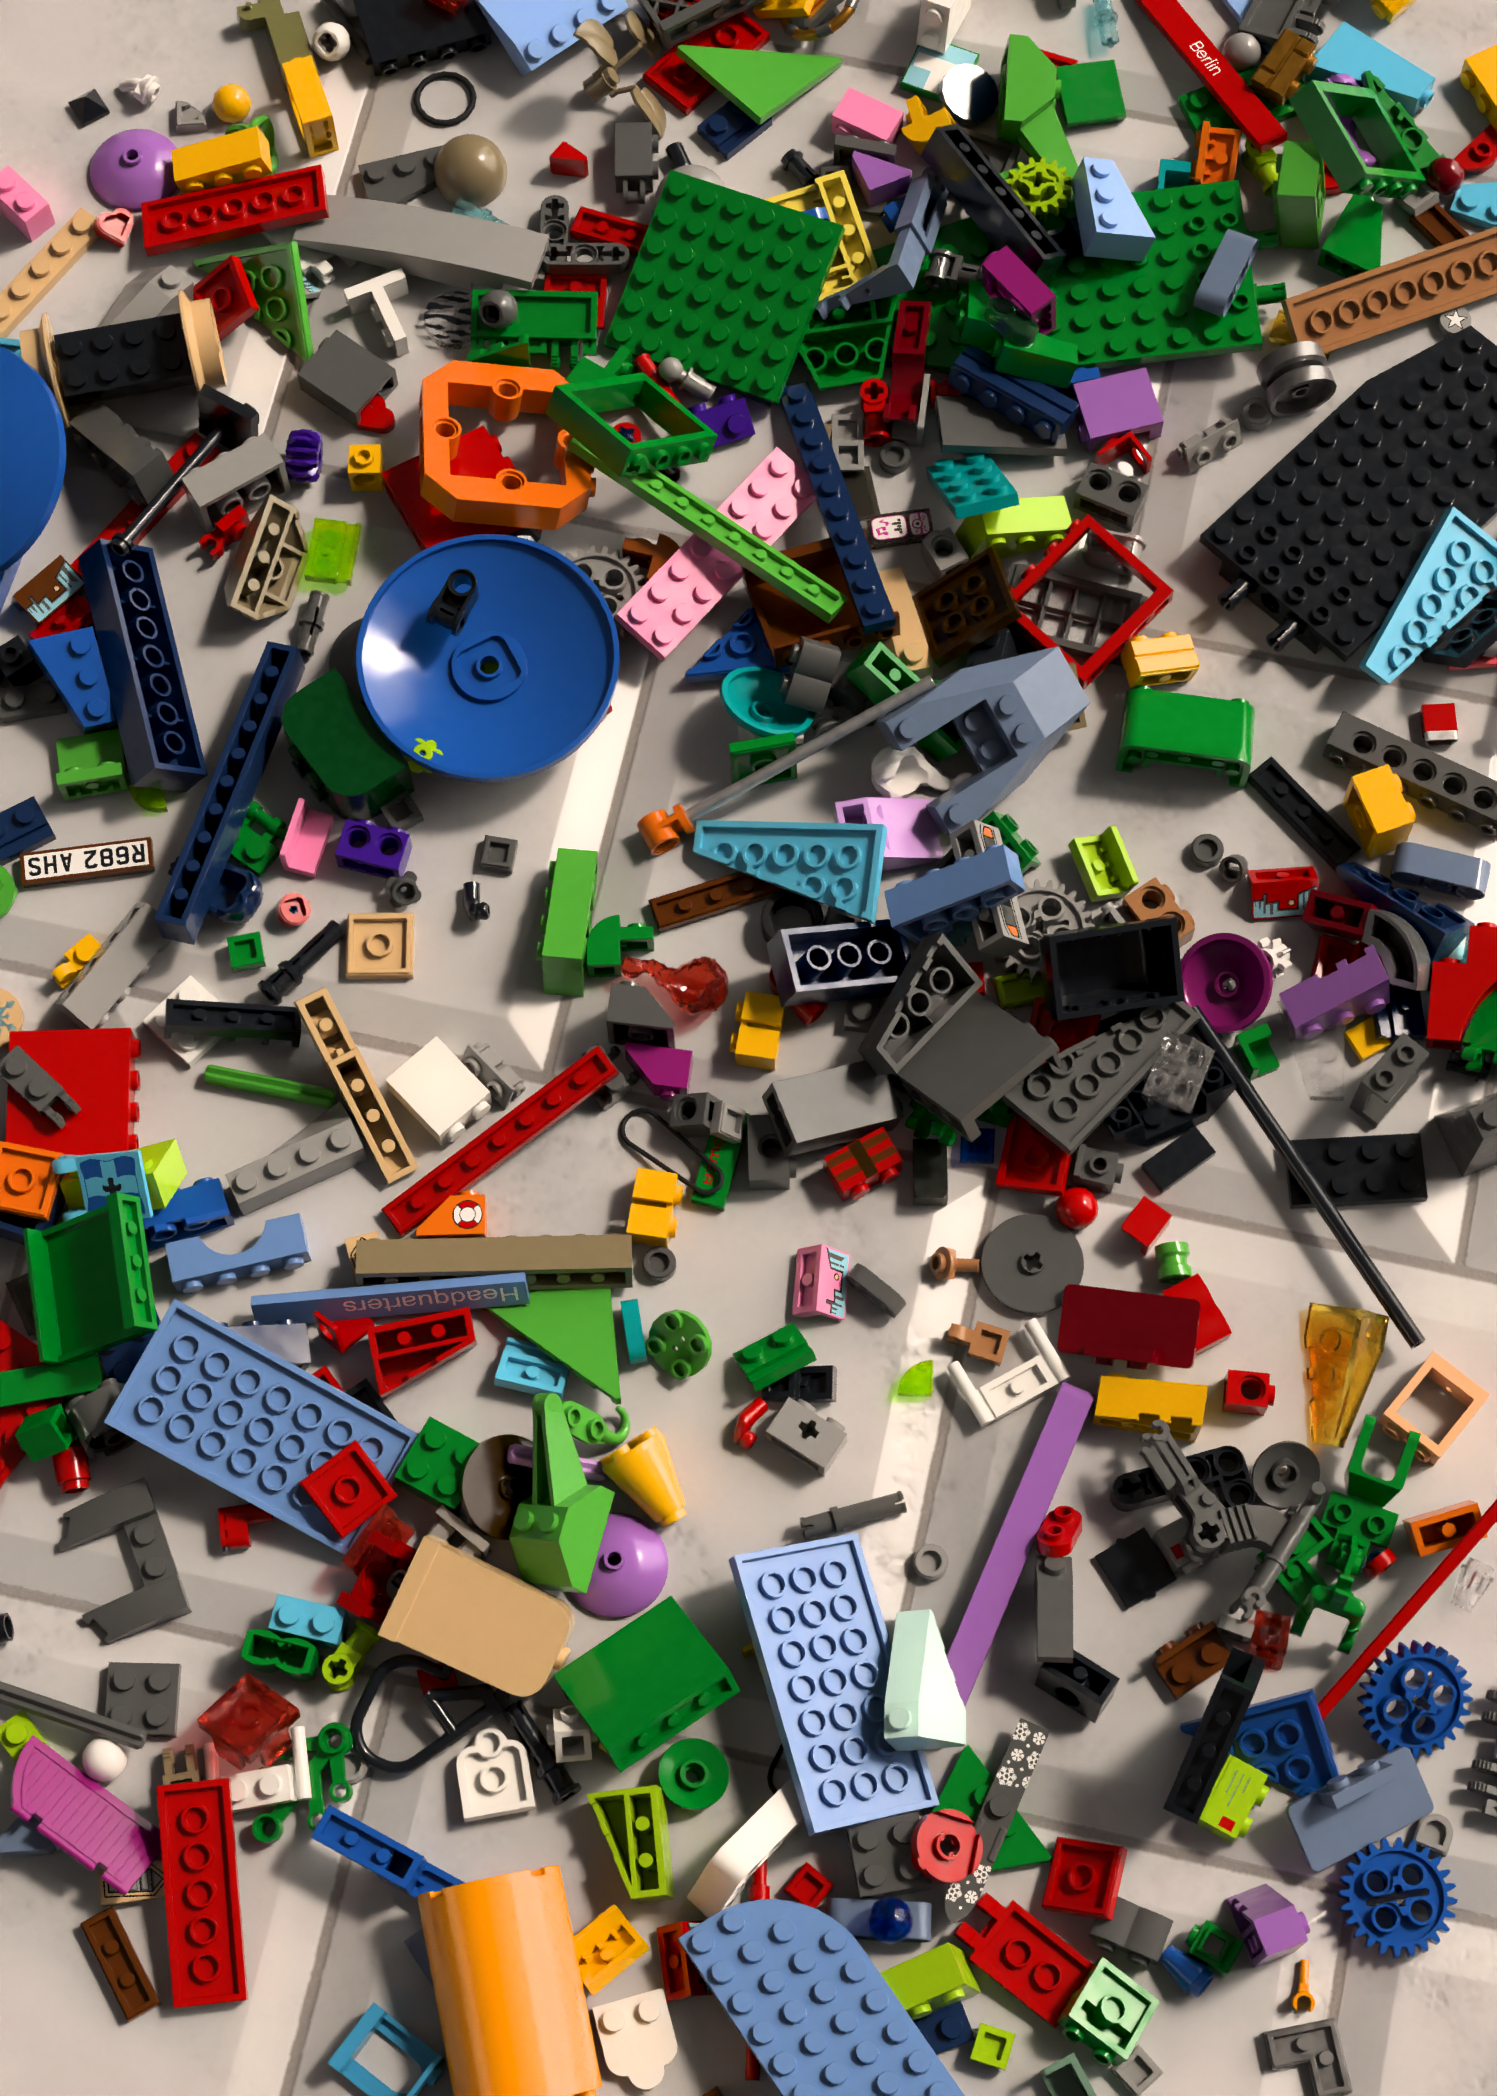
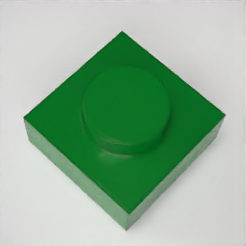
(246, 952)

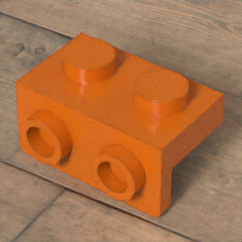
(1217, 154)

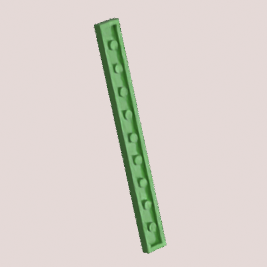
(727, 537)

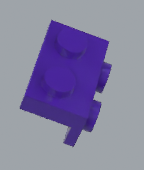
(727, 419)

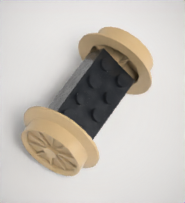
(128, 356)

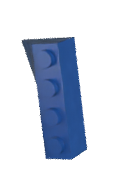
(189, 1214)

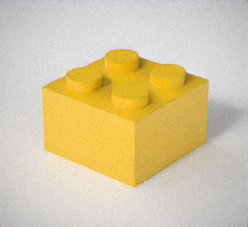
(1378, 810)

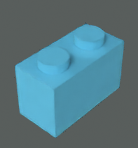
(309, 1621)

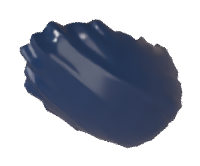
(236, 896)

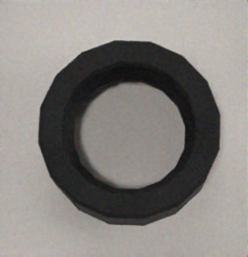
(783, 899)

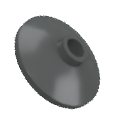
(1295, 1483)

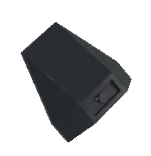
(1145, 1121)

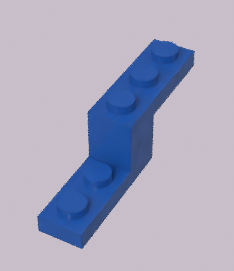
(380, 1854)

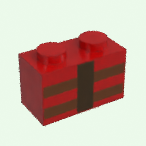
(863, 1165)

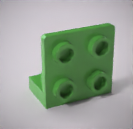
(91, 765)

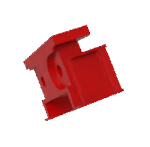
(369, 1593)

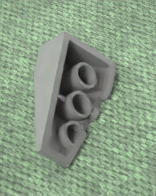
(150, 295)

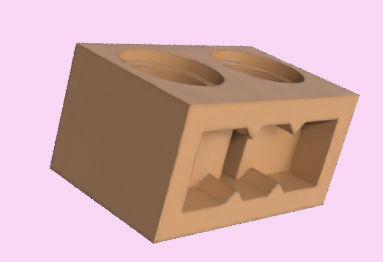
(1165, 900)

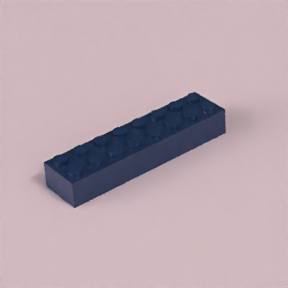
(142, 668)

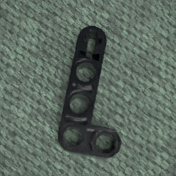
(1212, 1477)

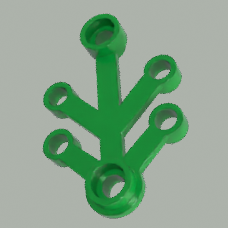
(324, 1754)

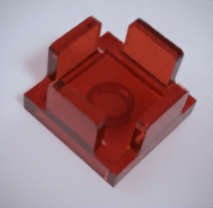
(250, 1723)

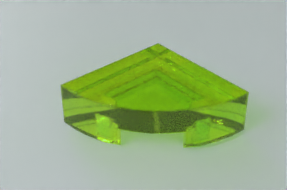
(149, 799)
(917, 1380)

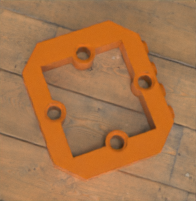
(509, 497)

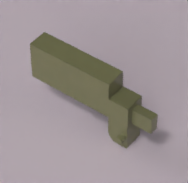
(283, 30)

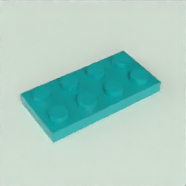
(972, 485)

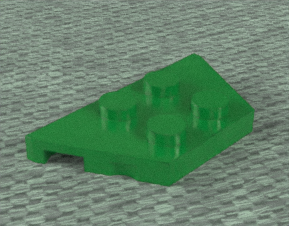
(967, 1792)

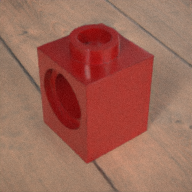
(1234, 1400)

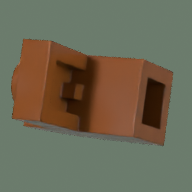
(649, 555)

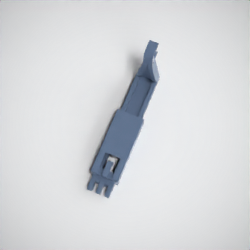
(916, 234)

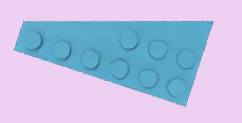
(1441, 589)
(819, 861)

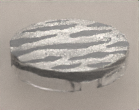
(449, 319)

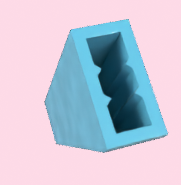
(1354, 52)

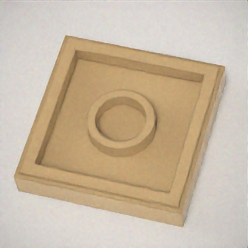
(380, 946)

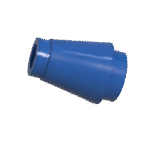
(1186, 1970)

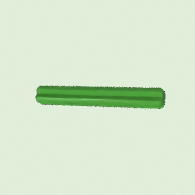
(269, 1086)

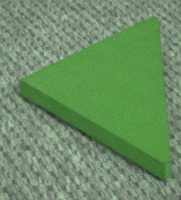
(758, 80)
(278, 290)
(571, 1330)

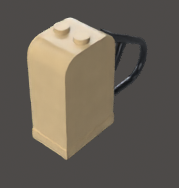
(473, 1623)

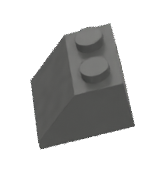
(637, 1017)

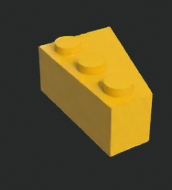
(1138, 1402)

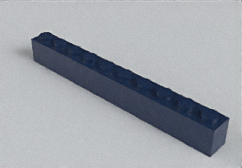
(229, 794)

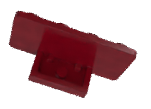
(1129, 1327)

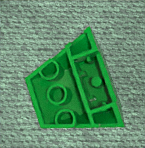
(848, 343)

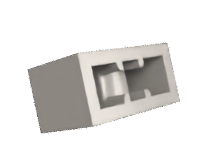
(815, 1452)

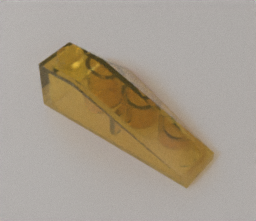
(1343, 1358)

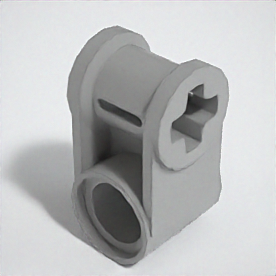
(1105, 560)

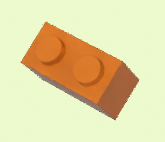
(1441, 1527)

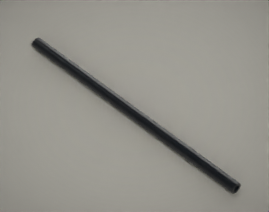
(1310, 1185)

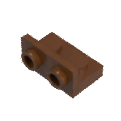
(1191, 1660)

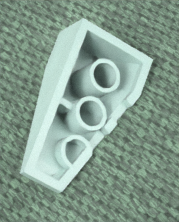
(921, 1689)

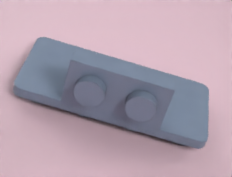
(1359, 1808)

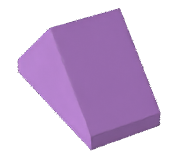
(879, 178)

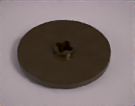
(483, 1487)

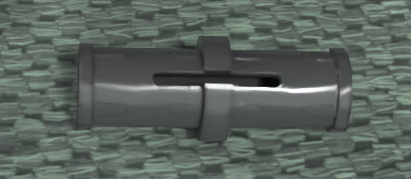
(312, 622)

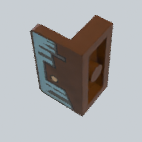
(48, 590)

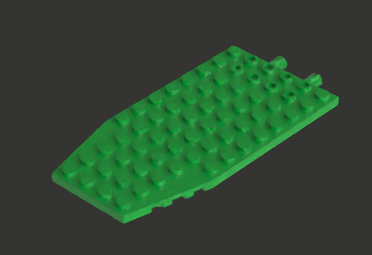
(1123, 307)

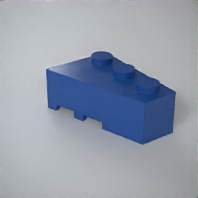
(78, 676)

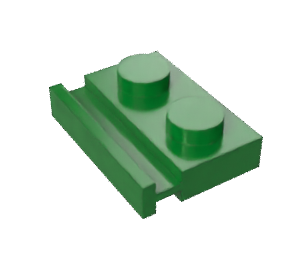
(774, 1356)

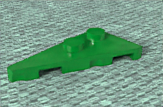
(1412, 136)

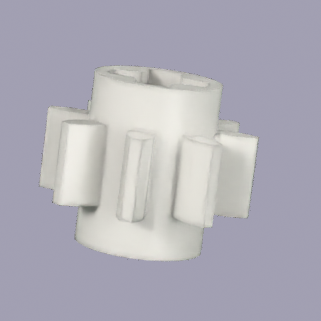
(1277, 955)

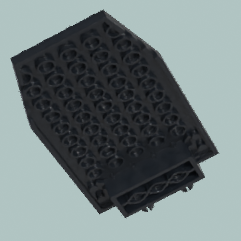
(1358, 498)

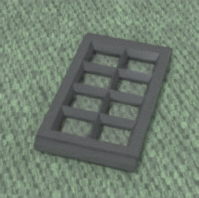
(1075, 611)

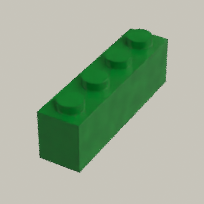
(880, 676)

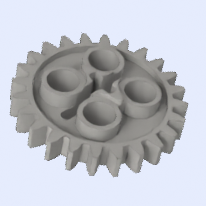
(606, 568)
(1031, 905)

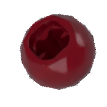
(1445, 175)

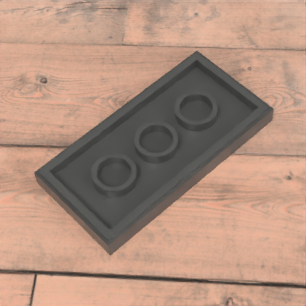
(972, 428)

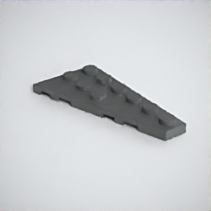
(1095, 1075)

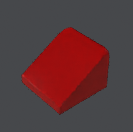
(568, 161)

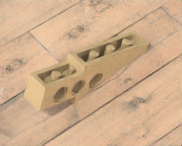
(355, 1084)

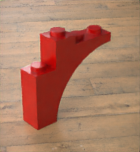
(1461, 988)

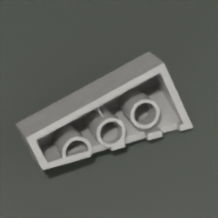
(309, 1157)

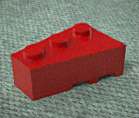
(417, 1346)

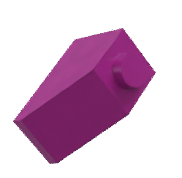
(661, 1068)

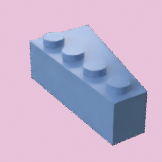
(954, 893)

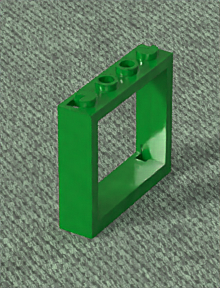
(1318, 109)
(576, 407)

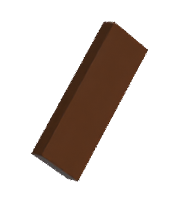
(120, 1964)

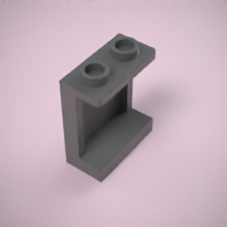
(1388, 1080)

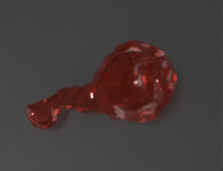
(695, 985)

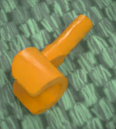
(1303, 1986)

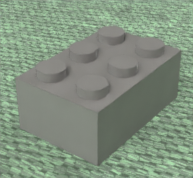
(236, 478)

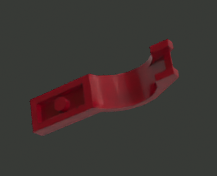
(908, 361)

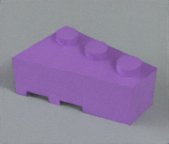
(1337, 997)
(1268, 1924)

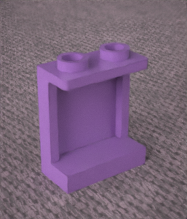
(1115, 407)

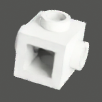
(570, 1735)

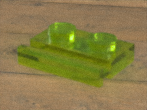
(332, 551)

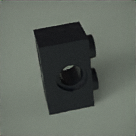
(1078, 1685)

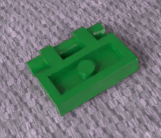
(258, 851)

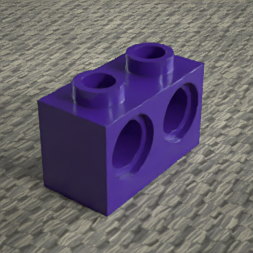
(370, 857)

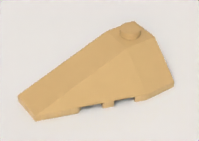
(911, 643)

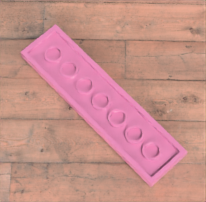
(702, 575)

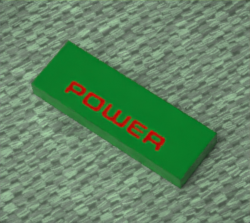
(725, 1156)

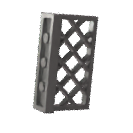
(691, 19)

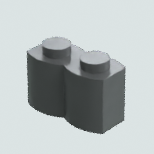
(810, 674)
(1134, 1931)

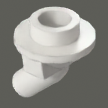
(144, 89)

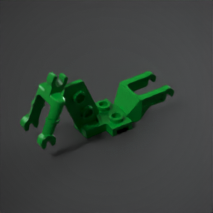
(1357, 1523)

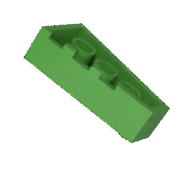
(568, 921)

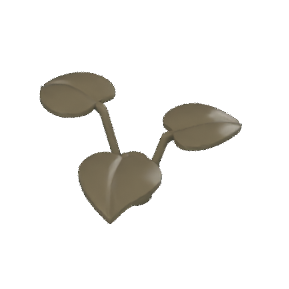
(605, 80)

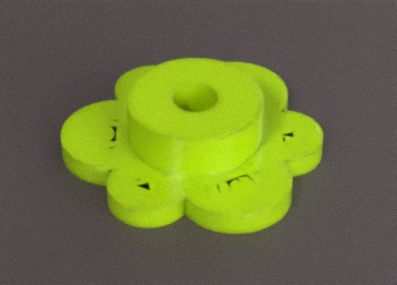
(428, 747)

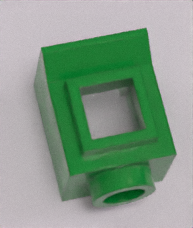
(1214, 1947)

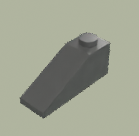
(1054, 1609)

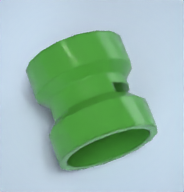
(1173, 1262)

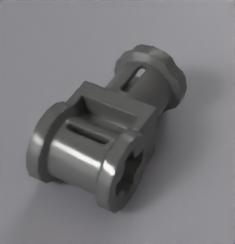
(949, 271)

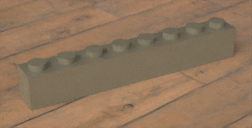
(547, 1260)

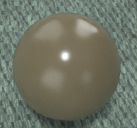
(470, 169)

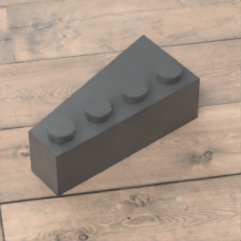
(122, 452)

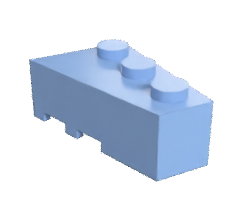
(1108, 213)

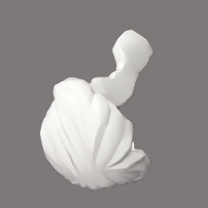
(903, 772)

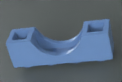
(279, 1246)

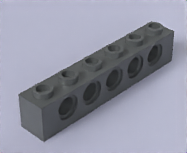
(1412, 760)

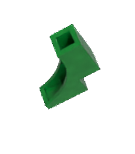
(1045, 361)

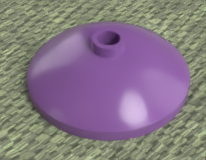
(136, 181)
(639, 1576)

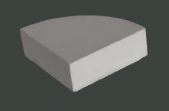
(189, 118)

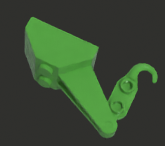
(1028, 105)
(565, 1518)

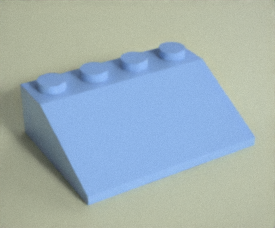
(542, 28)

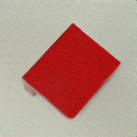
(1146, 1224)

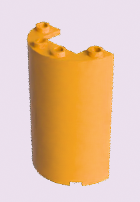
(509, 1987)

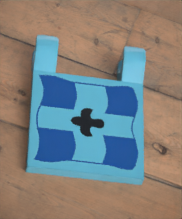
(106, 1174)

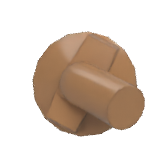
(949, 1264)

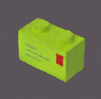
(1232, 1798)

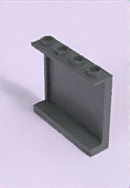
(973, 1063)

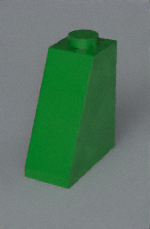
(1355, 238)

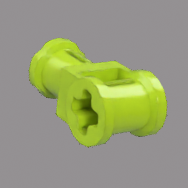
(1261, 166)
(350, 1656)

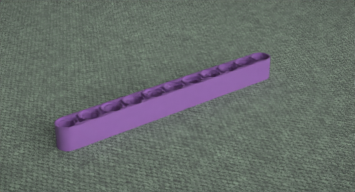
(1017, 1536)

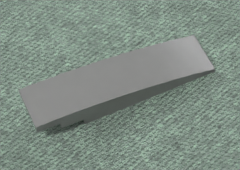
(427, 243)

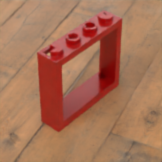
(1129, 629)

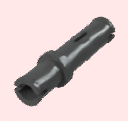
(840, 1518)

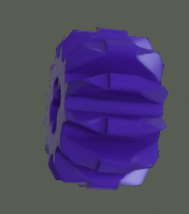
(304, 456)

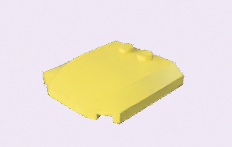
(854, 256)

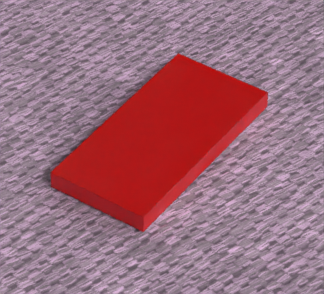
(680, 82)

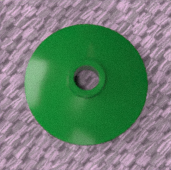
(703, 1760)

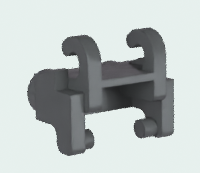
(618, 1086)

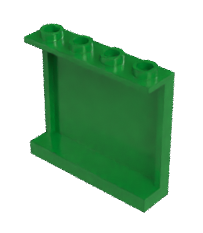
(91, 1281)
(646, 1683)

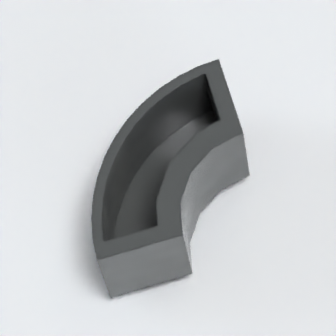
(1400, 948)

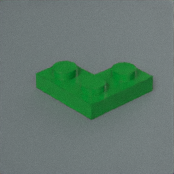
(1299, 1574)

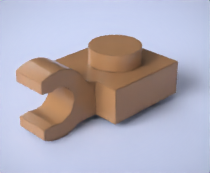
(985, 1342)

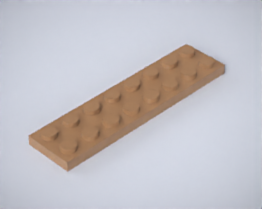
(1395, 293)

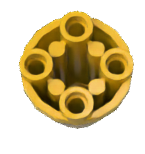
(647, 1476)

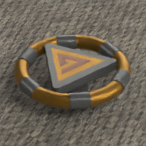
(824, 14)

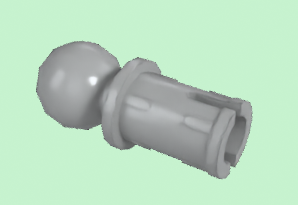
(672, 370)

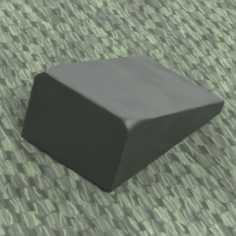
(929, 1172)

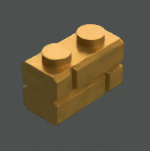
(1284, 67)

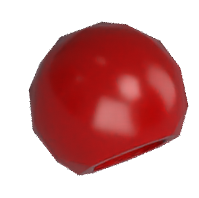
(1076, 1208)

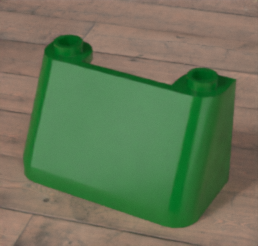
(1187, 733)

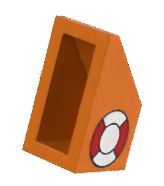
(457, 1218)

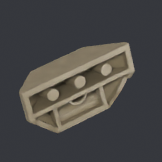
(268, 562)

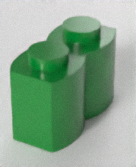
(271, 1654)

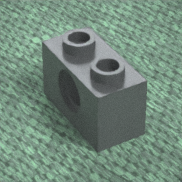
(763, 1171)

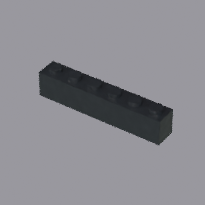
(991, 200)

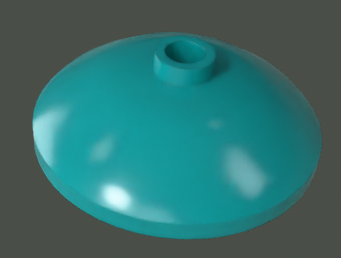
(755, 705)

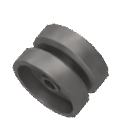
(1296, 378)

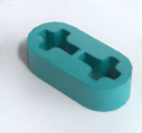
(633, 1331)

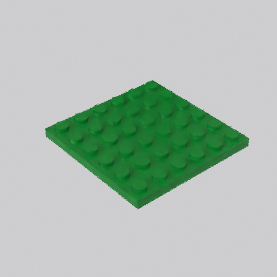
(725, 285)

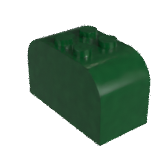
(342, 750)

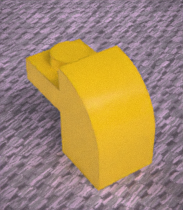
(921, 124)

